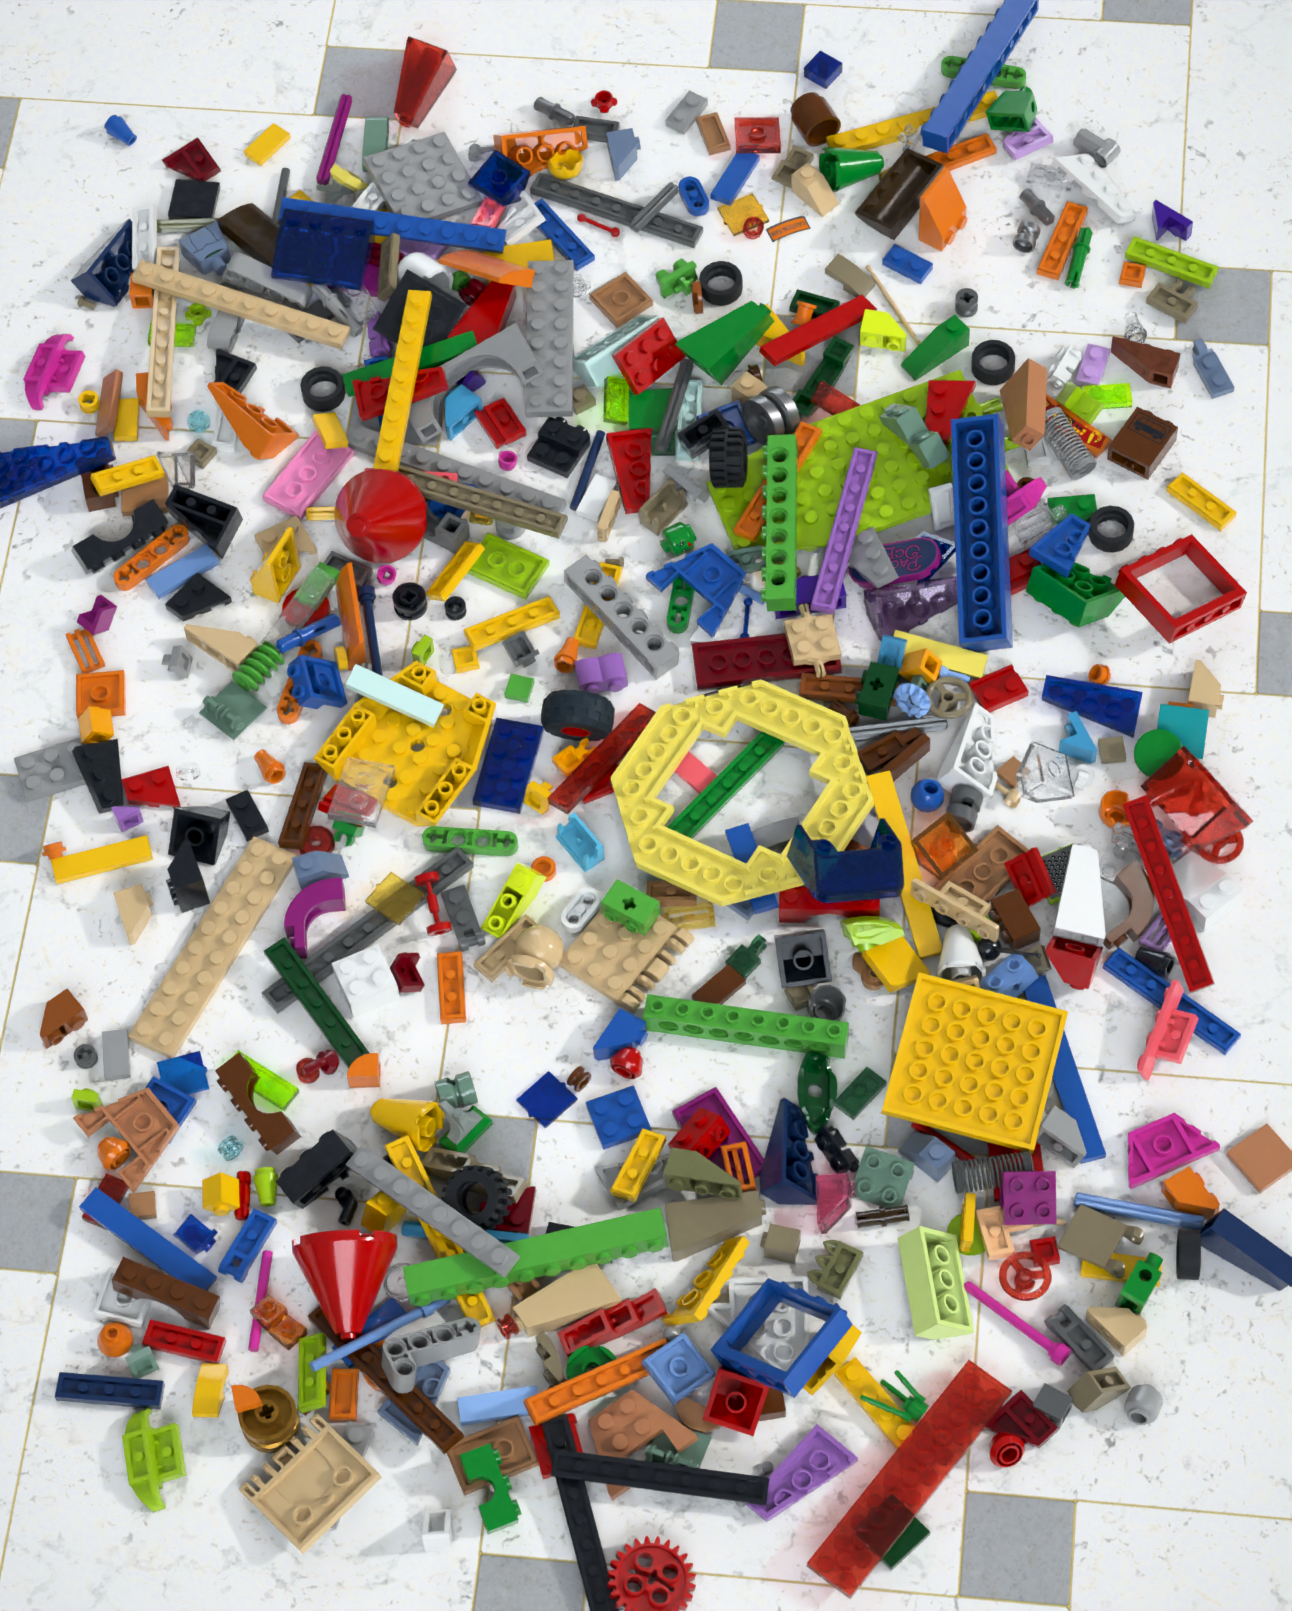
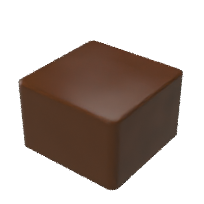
(773, 1406)

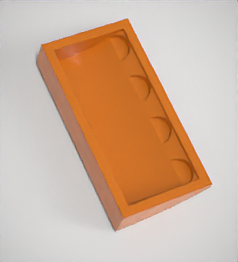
(489, 267)
(350, 617)

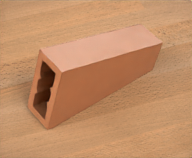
(1025, 404)

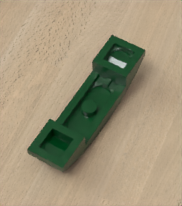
(829, 370)

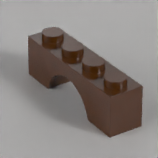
(240, 1080)
(147, 1283)

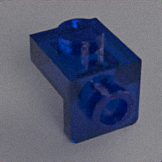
(195, 1235)

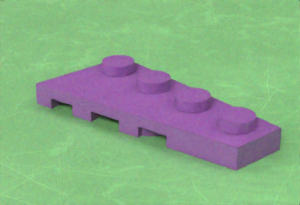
(805, 1469)

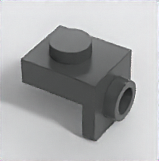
(520, 650)

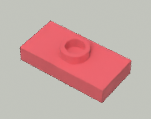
(488, 213)

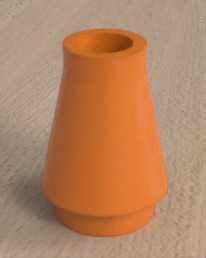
(567, 656)
(270, 768)

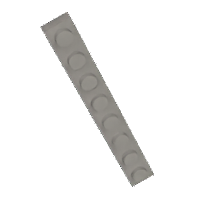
(433, 1211)

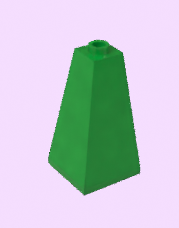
(726, 341)

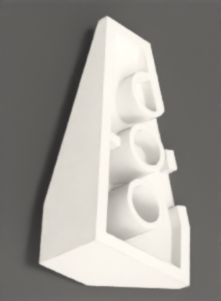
(971, 755)

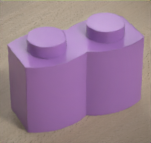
(601, 673)

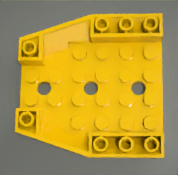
(427, 778)

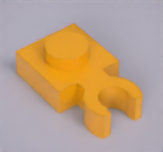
(571, 758)

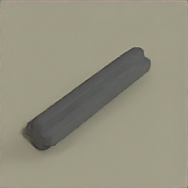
(653, 207)

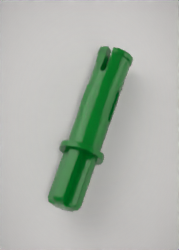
(1081, 249)

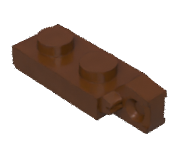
(884, 750)

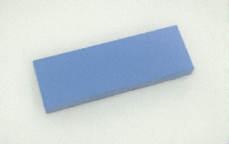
(182, 571)

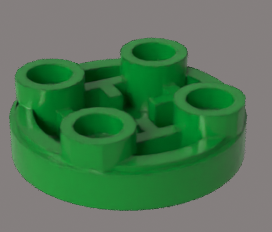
(1154, 750)

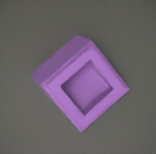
(127, 817)

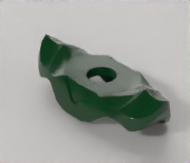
(816, 1072)

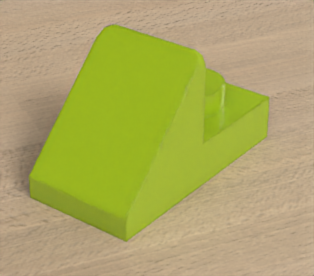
(1079, 402)

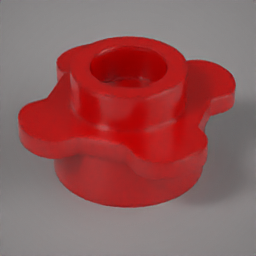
(604, 101)

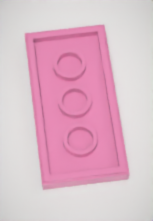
(306, 477)

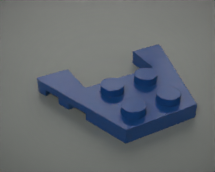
(711, 576)

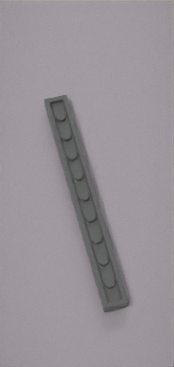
(366, 931)

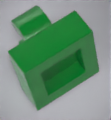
(347, 829)

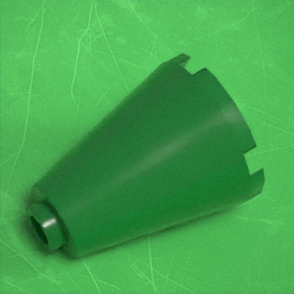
(848, 166)

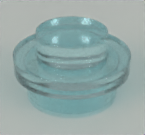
(198, 421)

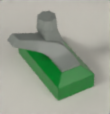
(464, 1127)

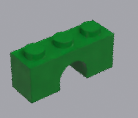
(483, 1465)

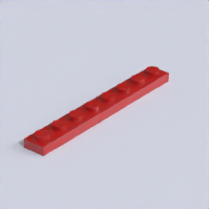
(1168, 894)

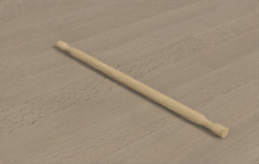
(893, 305)

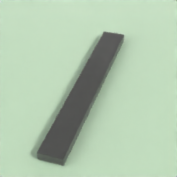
(614, 209)

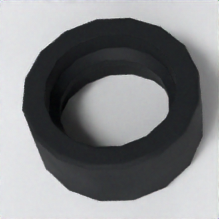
(723, 297)
(322, 374)
(993, 377)
(1111, 513)
(1188, 1254)

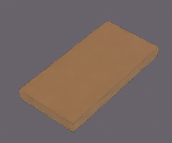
(985, 870)

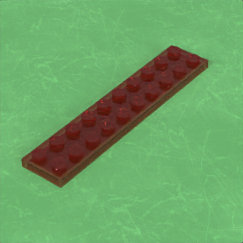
(909, 1479)

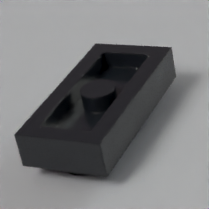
(247, 815)

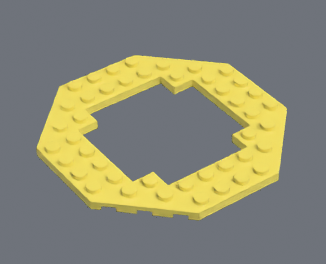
(667, 741)

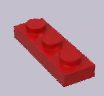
(184, 1342)

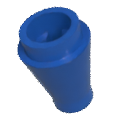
(120, 130)

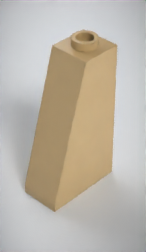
(565, 1301)

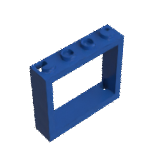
(737, 1335)

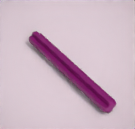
(334, 139)

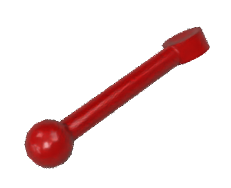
(615, 232)

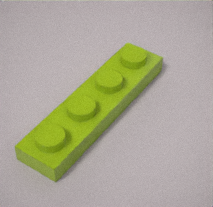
(1171, 262)

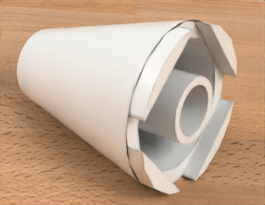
(960, 955)

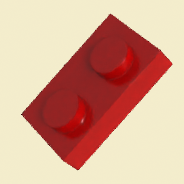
(701, 1133)

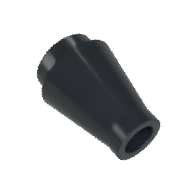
(1155, 960)

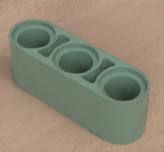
(375, 136)

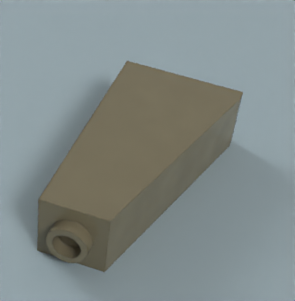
(709, 1221)

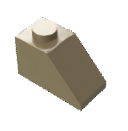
(1098, 1388)

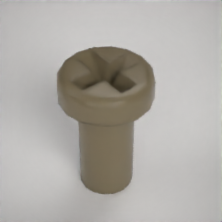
(82, 302)
(618, 562)

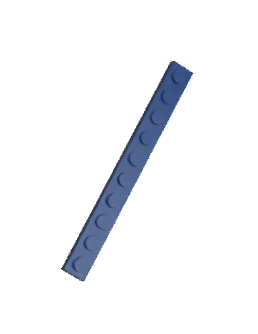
(411, 227)

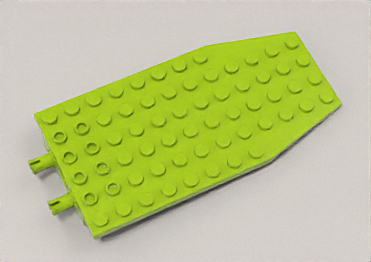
(898, 481)

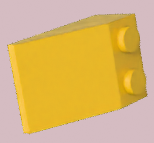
(277, 568)

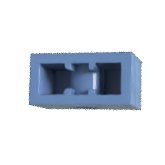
(1010, 976)

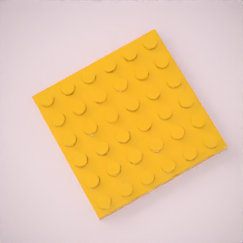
(975, 1063)

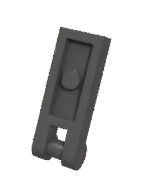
(462, 917)
(1079, 1338)

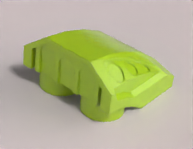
(869, 931)

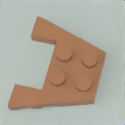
(141, 1123)
(630, 1426)

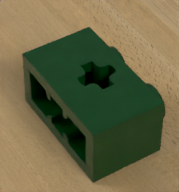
(884, 680)

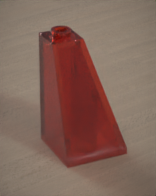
(422, 80)

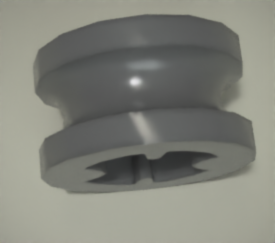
(89, 1050)

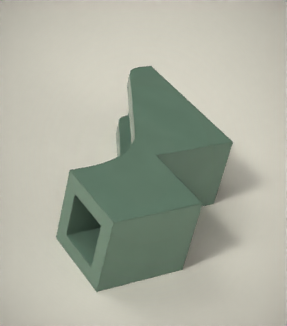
(910, 428)

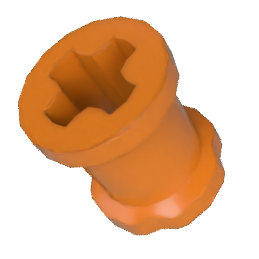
(803, 313)

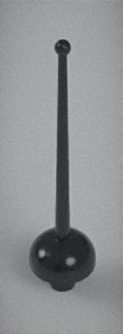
(991, 950)

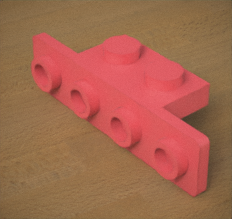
(1170, 1034)

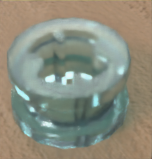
(230, 1148)

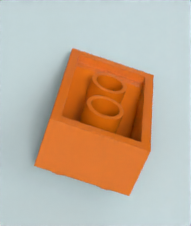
(941, 212)

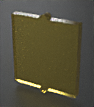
(741, 209)
(395, 898)

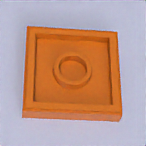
(101, 690)

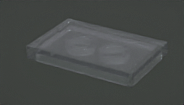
(361, 792)

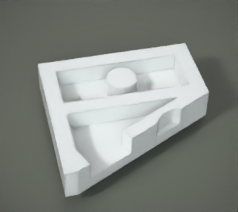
(521, 219)

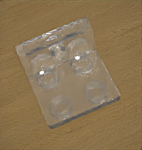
(1119, 853)

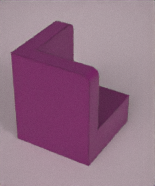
(99, 617)

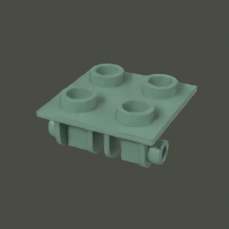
(232, 710)
(882, 1178)
(664, 1452)

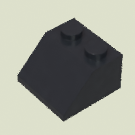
(186, 881)
(803, 958)

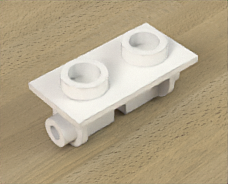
(1067, 359)

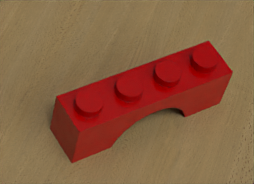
(799, 905)

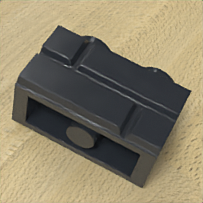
(696, 436)

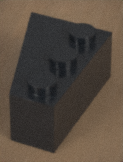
(205, 517)
(317, 1169)

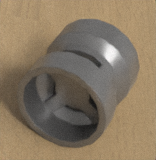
(1026, 238)

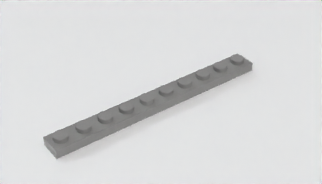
(418, 458)

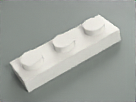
(144, 234)

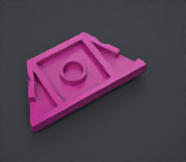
(1164, 1148)

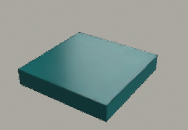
(1186, 724)

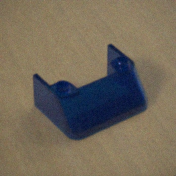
(849, 874)

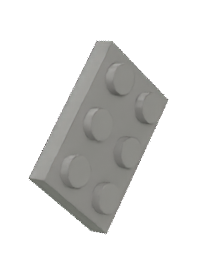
(49, 770)

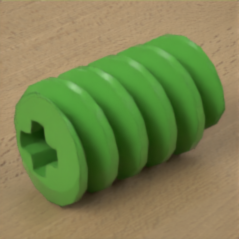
(258, 666)

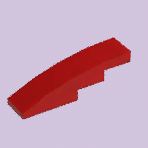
(613, 1323)

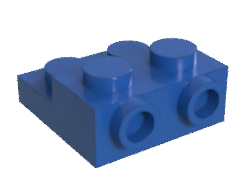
(316, 682)

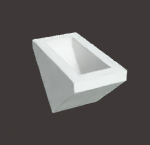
(437, 1531)

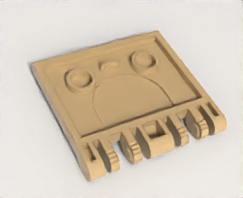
(617, 959)
(312, 1485)

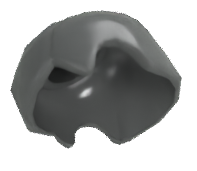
(826, 1003)

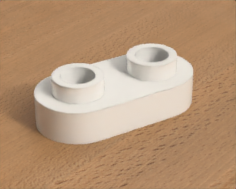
(579, 911)

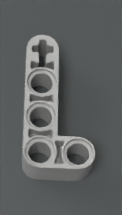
(256, 277)
(426, 1346)

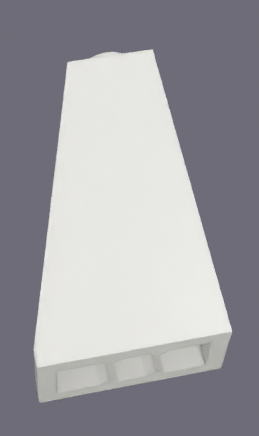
(1080, 903)

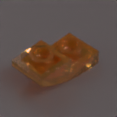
(277, 1322)

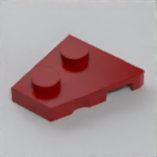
(152, 788)

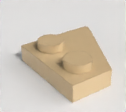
(269, 536)

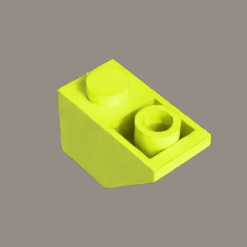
(881, 331)

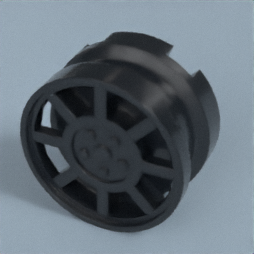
(409, 600)

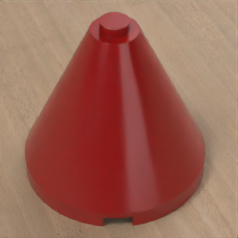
(380, 515)
(345, 1273)

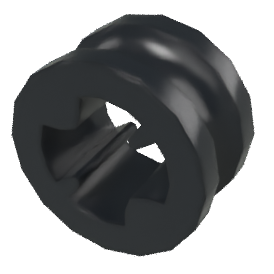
(449, 605)

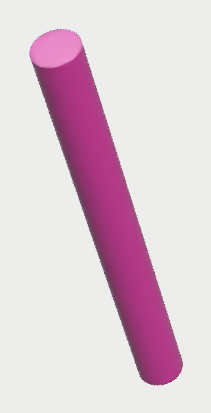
(262, 1288)

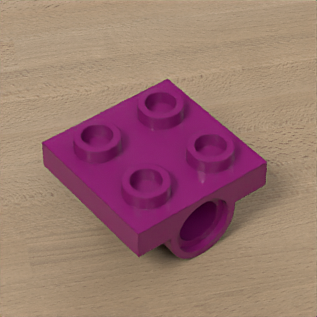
(1028, 1197)

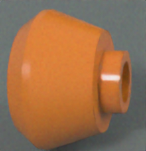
(113, 1152)
(115, 1339)

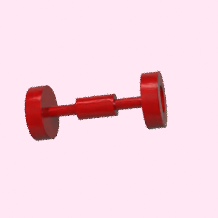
(427, 879)

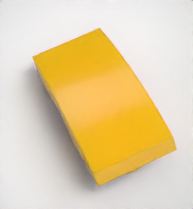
(209, 1390)

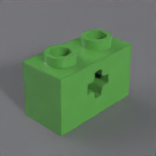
(630, 908)

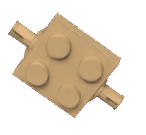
(812, 640)

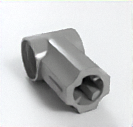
(1101, 150)

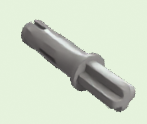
(337, 308)

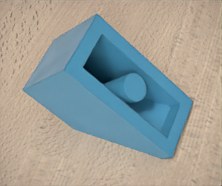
(460, 410)

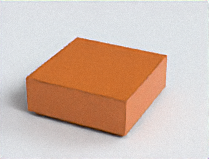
(1132, 274)

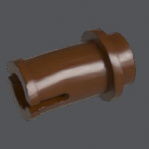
(851, 715)

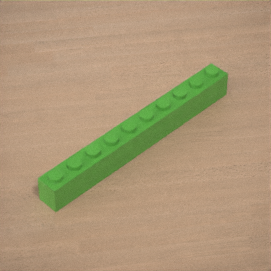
(539, 1256)

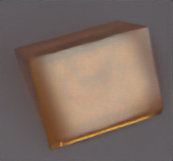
(943, 846)

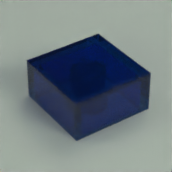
(823, 69)

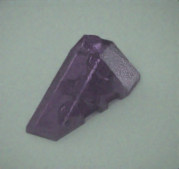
(908, 604)

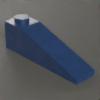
(109, 269)
(787, 1163)

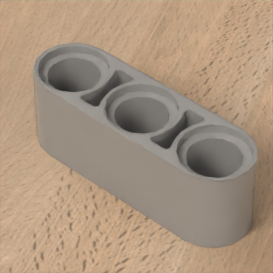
(224, 331)

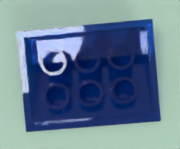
(323, 249)

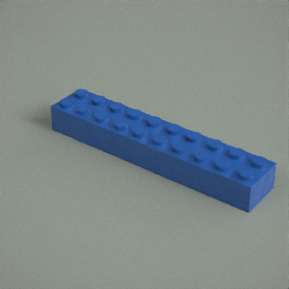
(981, 533)

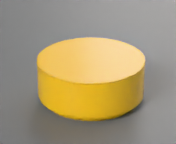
(340, 657)

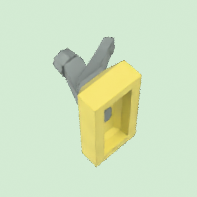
(343, 184)

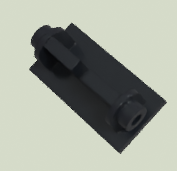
(830, 1143)

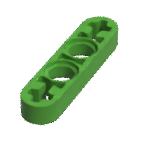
(1008, 82)
(469, 845)

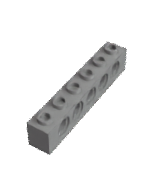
(654, 661)

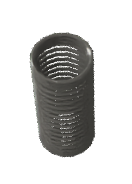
(959, 1174)

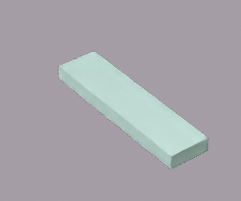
(690, 409)
(394, 695)

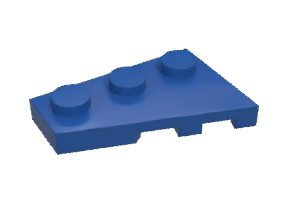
(1061, 544)

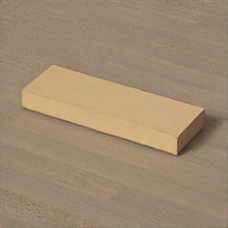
(493, 961)

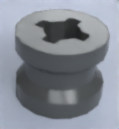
(962, 307)

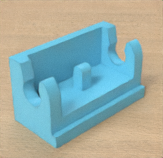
(580, 843)

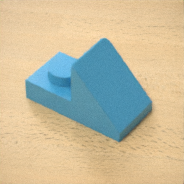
(892, 651)
(1079, 743)

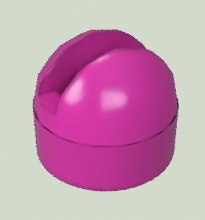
(507, 460)
(381, 573)

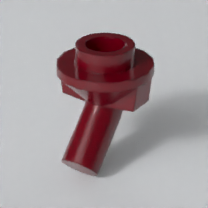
(326, 1061)

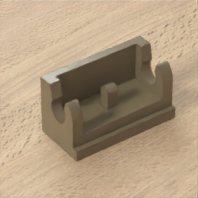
(662, 507)

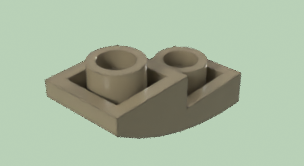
(552, 1365)

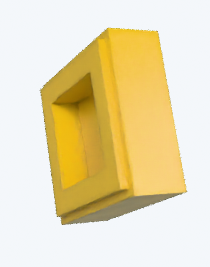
(465, 659)

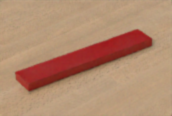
(816, 330)

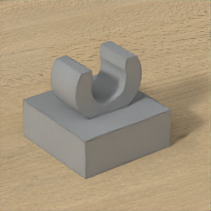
(178, 662)

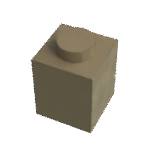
(781, 1243)

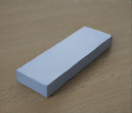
(494, 1405)

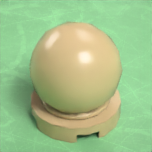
(536, 956)

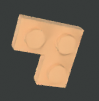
(995, 1234)

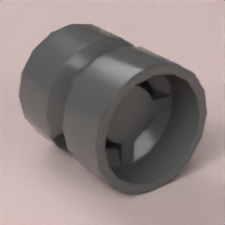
(964, 806)

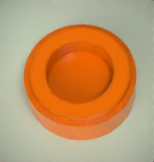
(545, 866)

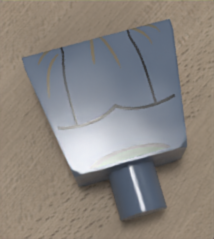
(206, 249)

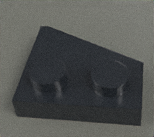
(233, 370)
(196, 598)

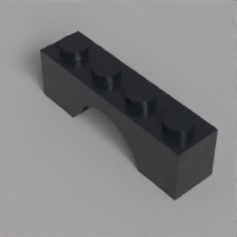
(95, 552)

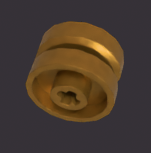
(273, 1423)

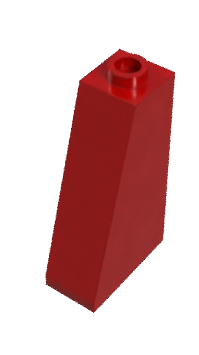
(488, 313)

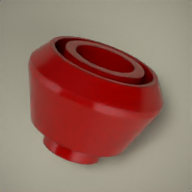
(627, 1063)
(1006, 1450)

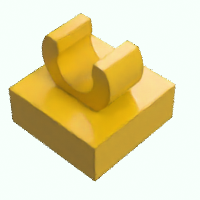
(537, 796)

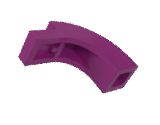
(307, 905)

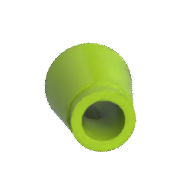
(266, 1186)

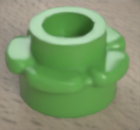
(460, 280)

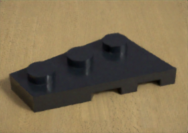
(101, 772)

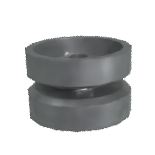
(770, 414)

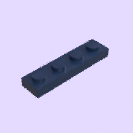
(109, 1390)

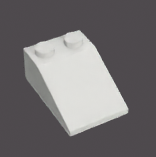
(1207, 890)

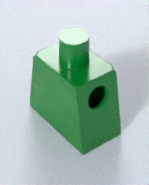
(1013, 111)
(1137, 1292)

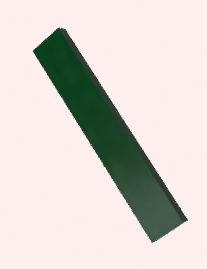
(315, 1001)

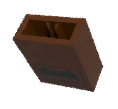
(1142, 443)

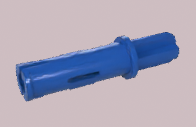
(301, 636)

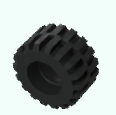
(728, 457)
(496, 1192)

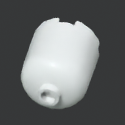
(427, 269)

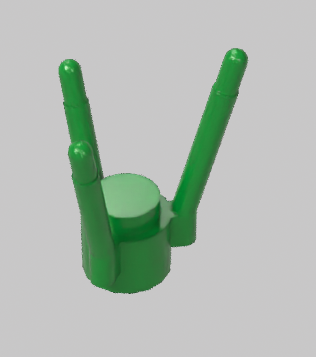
(913, 1406)

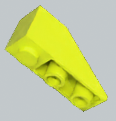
(513, 899)

